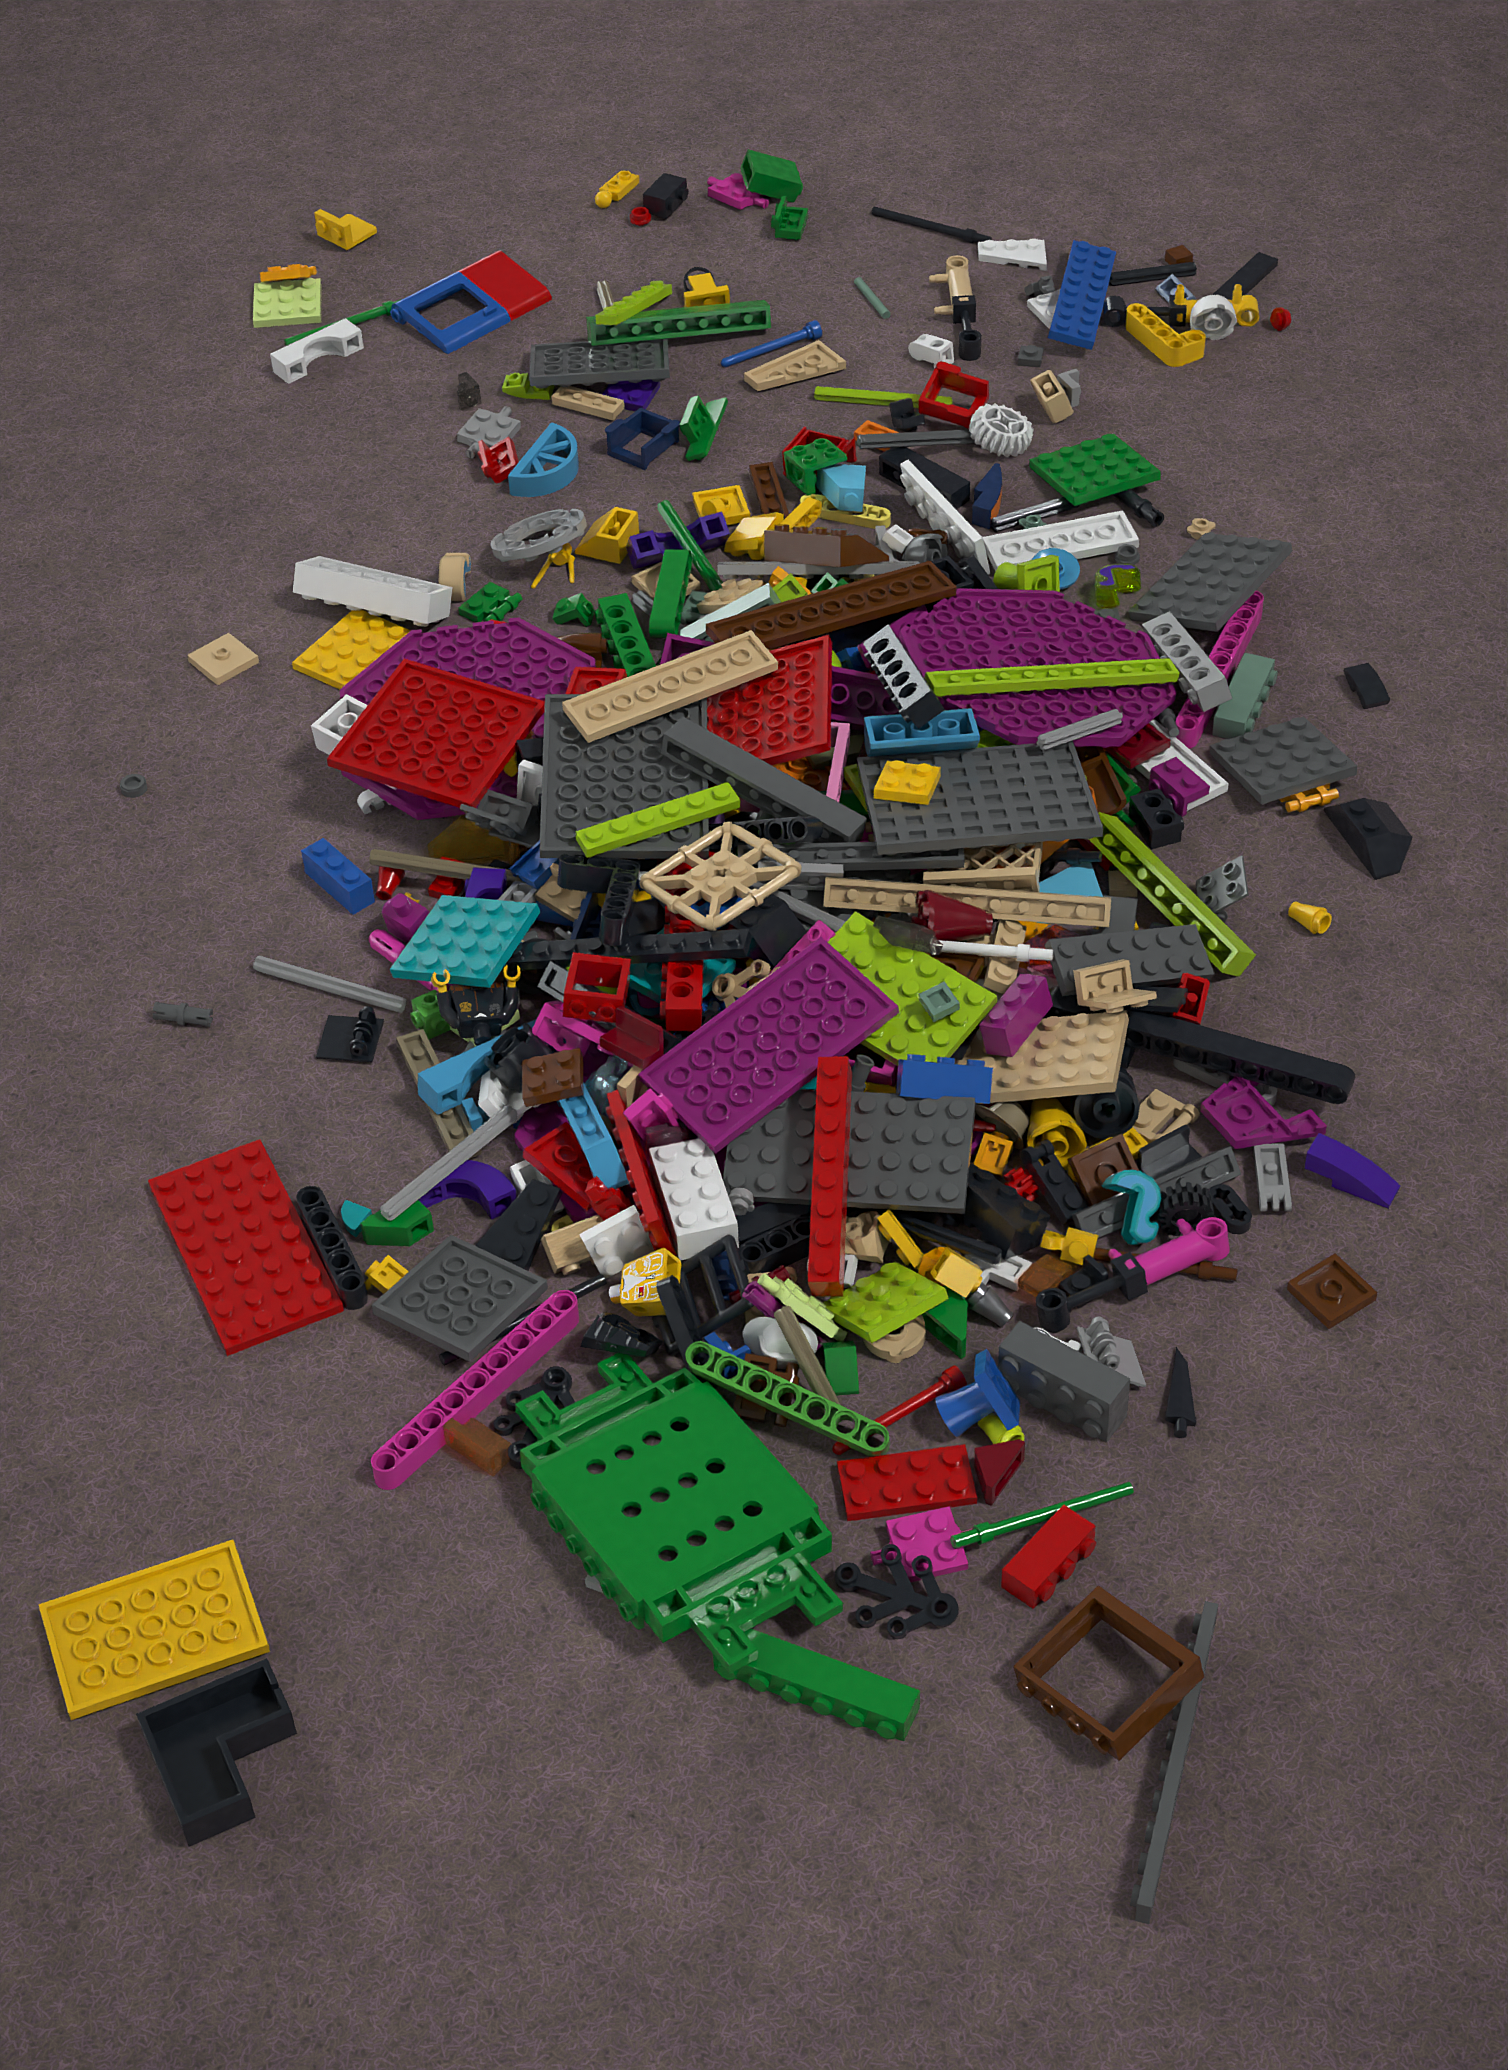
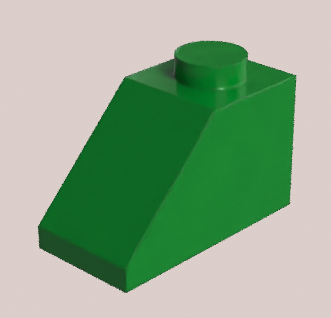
(949, 1322)

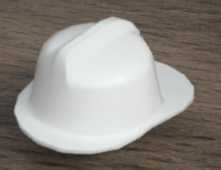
(767, 1340)

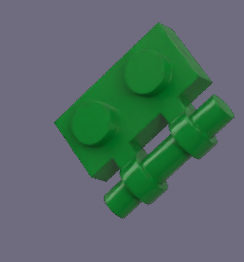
(489, 603)

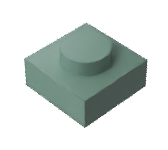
(939, 1001)

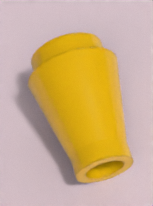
(1311, 917)

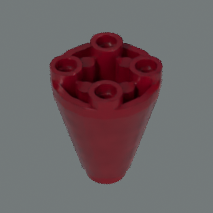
(951, 918)

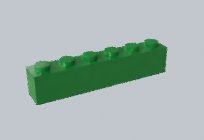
(828, 1686)

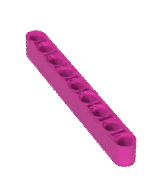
(1226, 656)
(475, 1389)

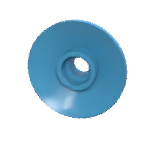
(1068, 565)

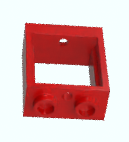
(596, 971)

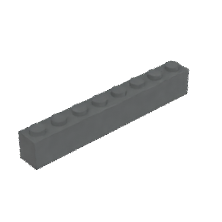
(759, 781)

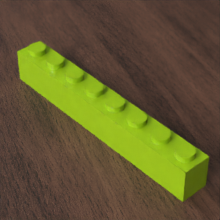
(1171, 895)

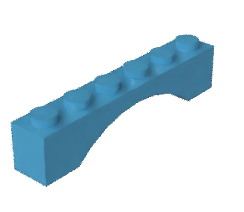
(449, 1081)

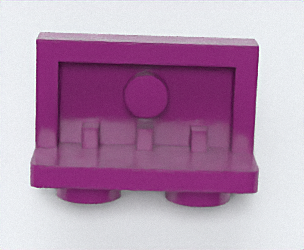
(1178, 784)

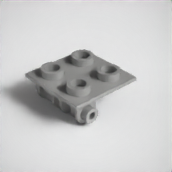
(1111, 1350)

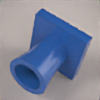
(982, 1397)

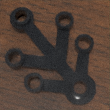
(553, 1391)
(900, 1596)

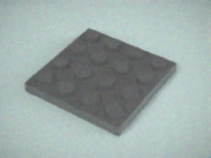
(1283, 760)
(460, 1297)

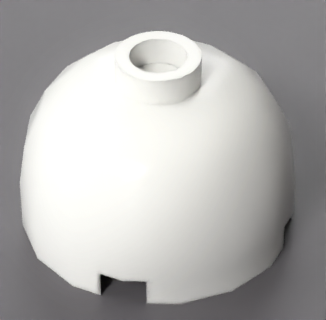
(1213, 316)

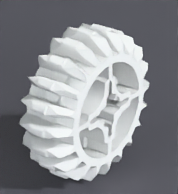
(1001, 430)

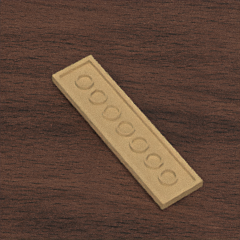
(669, 686)

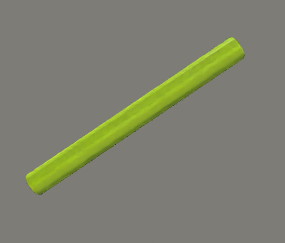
(868, 396)

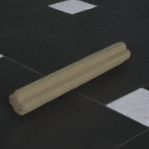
(804, 1354)

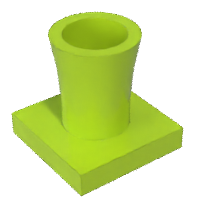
(1029, 575)

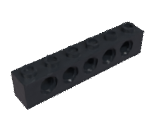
(902, 678)

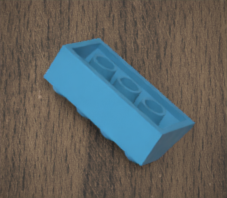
(944, 732)

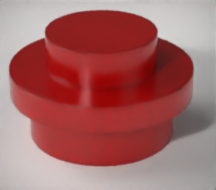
(640, 216)
(1280, 318)

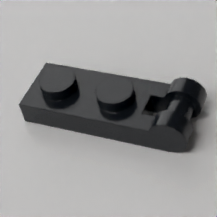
(1053, 1180)

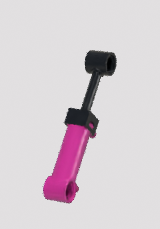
(1133, 1273)

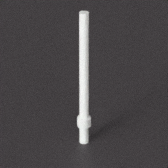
(1022, 952)

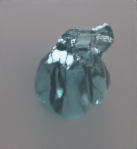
(605, 1081)

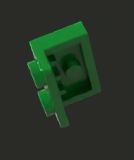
(788, 221)

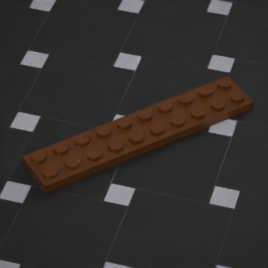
(838, 606)

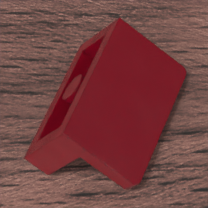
(634, 1039)

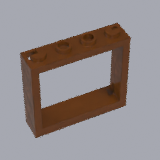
(1069, 1631)

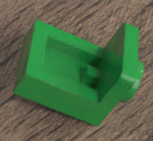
(574, 607)

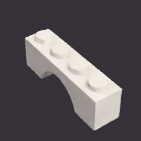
(337, 339)

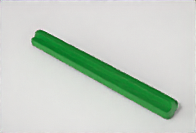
(687, 542)

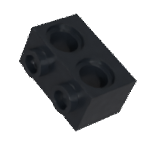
(1156, 818)

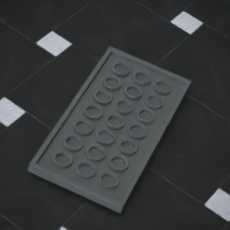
(900, 1152)

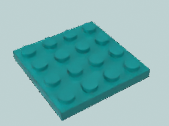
(467, 939)

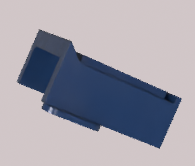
(621, 432)

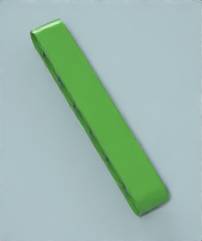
(776, 1388)

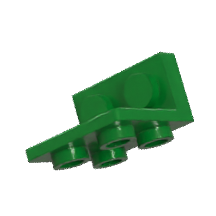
(804, 460)

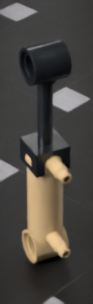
(963, 305)

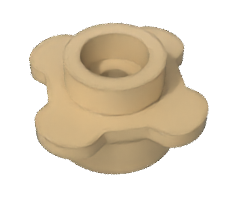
(1199, 527)

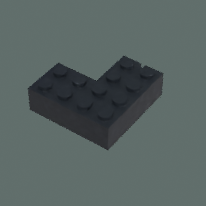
(201, 1737)

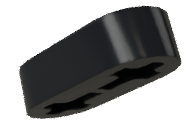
(1233, 1206)

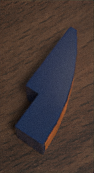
(987, 498)

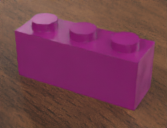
(1016, 1015)

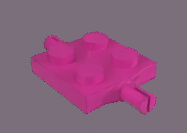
(734, 192)
(925, 1535)

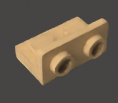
(560, 900)

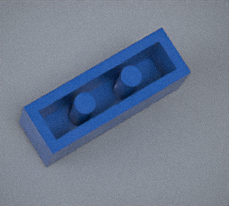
(338, 876)
(943, 1078)

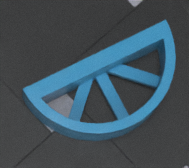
(529, 477)

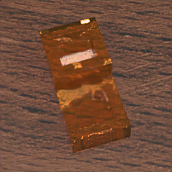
(1046, 1274)

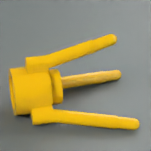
(559, 558)

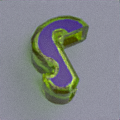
(1112, 579)

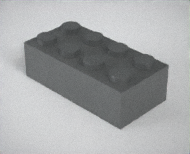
(1064, 1381)

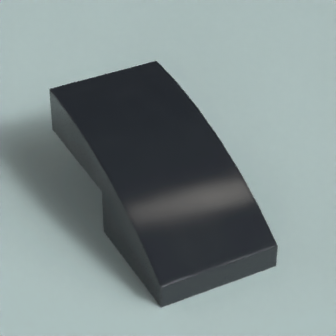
(1367, 684)

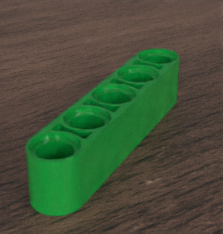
(670, 593)

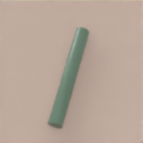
(872, 298)

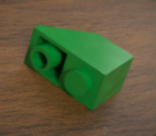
(402, 1231)

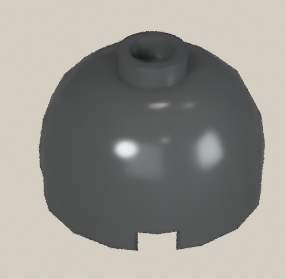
(925, 548)

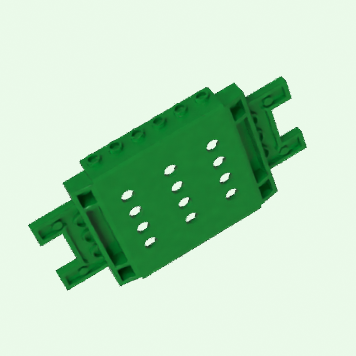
(713, 1587)

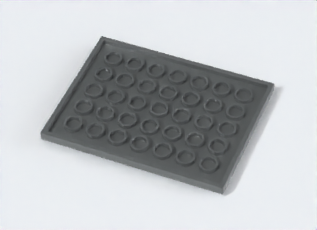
(613, 779)

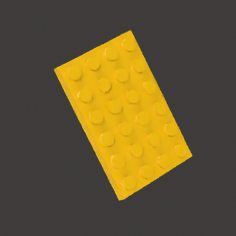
(153, 1629)

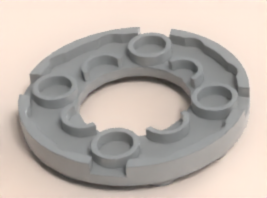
(564, 525)

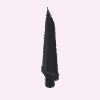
(1180, 1400)

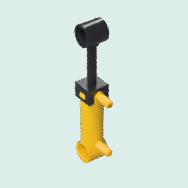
(1180, 309)

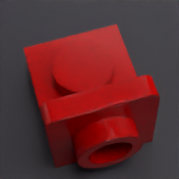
(446, 885)

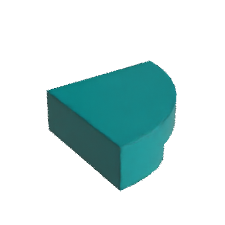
(352, 1215)

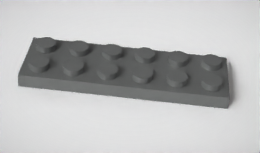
(1154, 955)

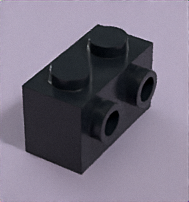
(665, 195)

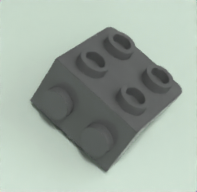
(501, 813)

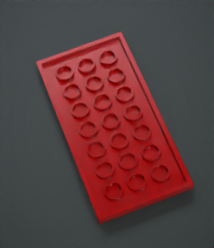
(245, 1247)

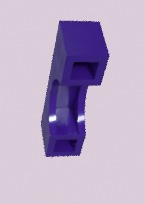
(649, 546)

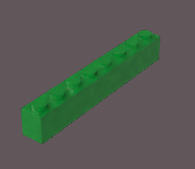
(682, 322)

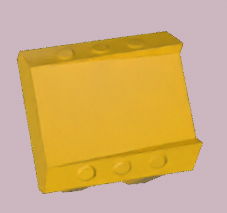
(750, 535)

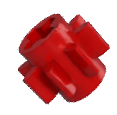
(1022, 1182)

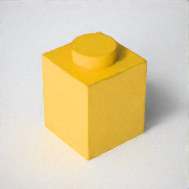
(957, 1273)

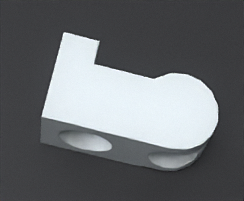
(932, 349)

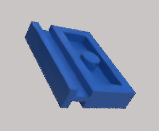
(532, 868)

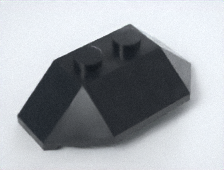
(1372, 834)

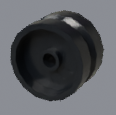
(1109, 1112)

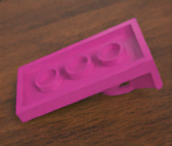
(578, 1033)

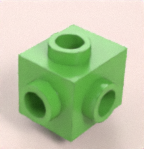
(427, 1015)

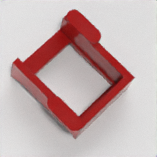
(950, 377)
(808, 436)

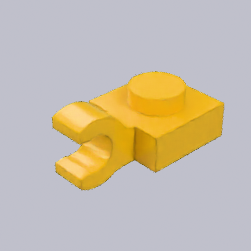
(1074, 1244)

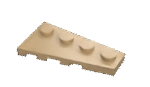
(795, 366)

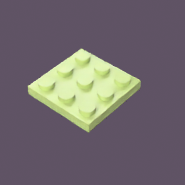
(287, 302)

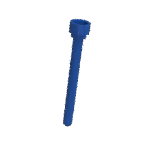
(810, 331)

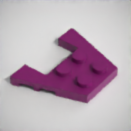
(1250, 1120)

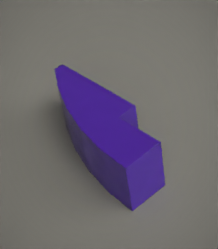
(1350, 1171)

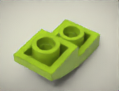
(519, 386)

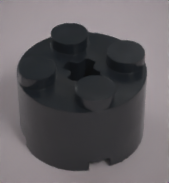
(509, 1053)

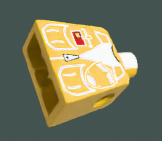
(639, 1281)

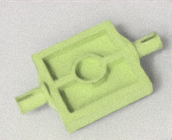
(805, 1306)

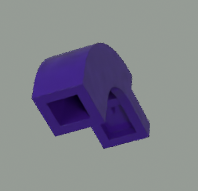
(476, 1182)

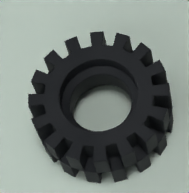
(1176, 1200)

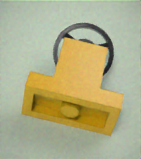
(704, 289)

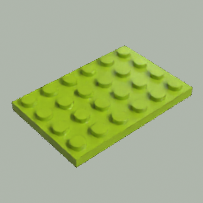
(902, 977)

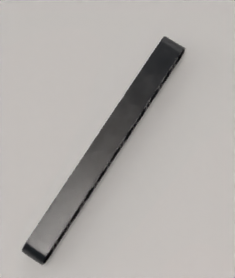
(1225, 1052)

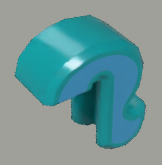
(1142, 1204)

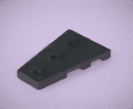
(522, 1225)

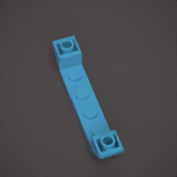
(594, 1139)

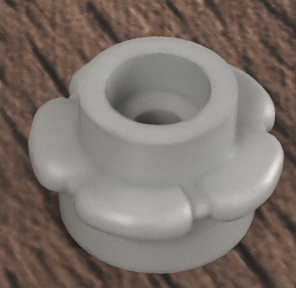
(741, 1201)

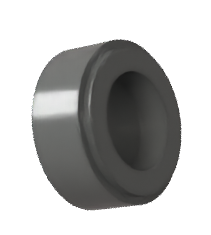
(133, 785)

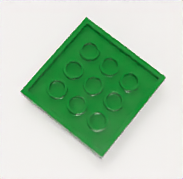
(1094, 469)

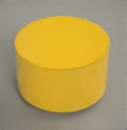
(713, 506)

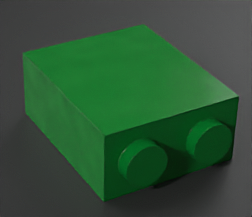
(771, 176)

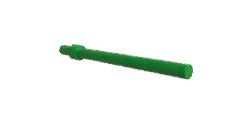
(355, 319)
(986, 1532)

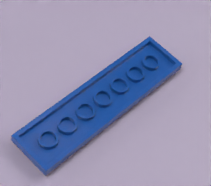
(1082, 295)

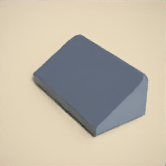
(1169, 287)

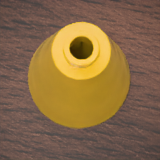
(1053, 1122)

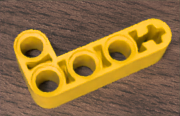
(1161, 339)

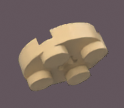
(902, 1345)

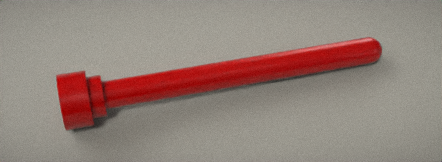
(949, 1381)

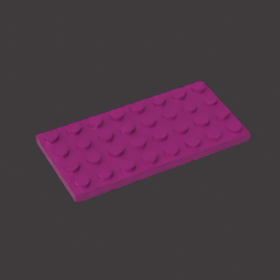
(768, 1044)

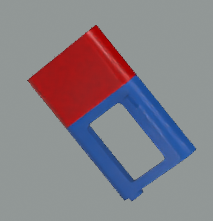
(494, 281)

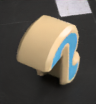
(452, 573)

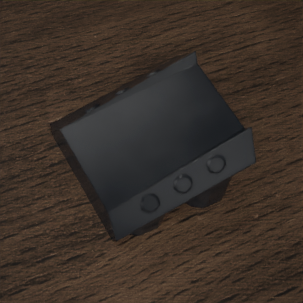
(617, 1335)

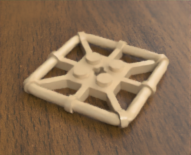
(720, 876)

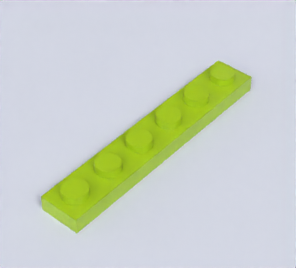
(634, 303)
(657, 819)

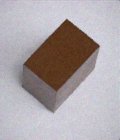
(1178, 255)

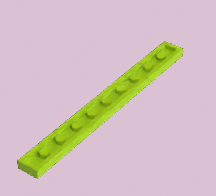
(1052, 677)

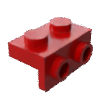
(498, 459)

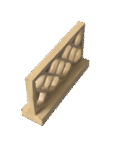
(1007, 878)

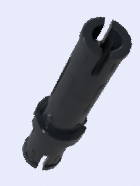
(1142, 507)

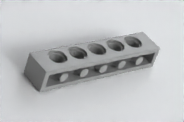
(1198, 674)

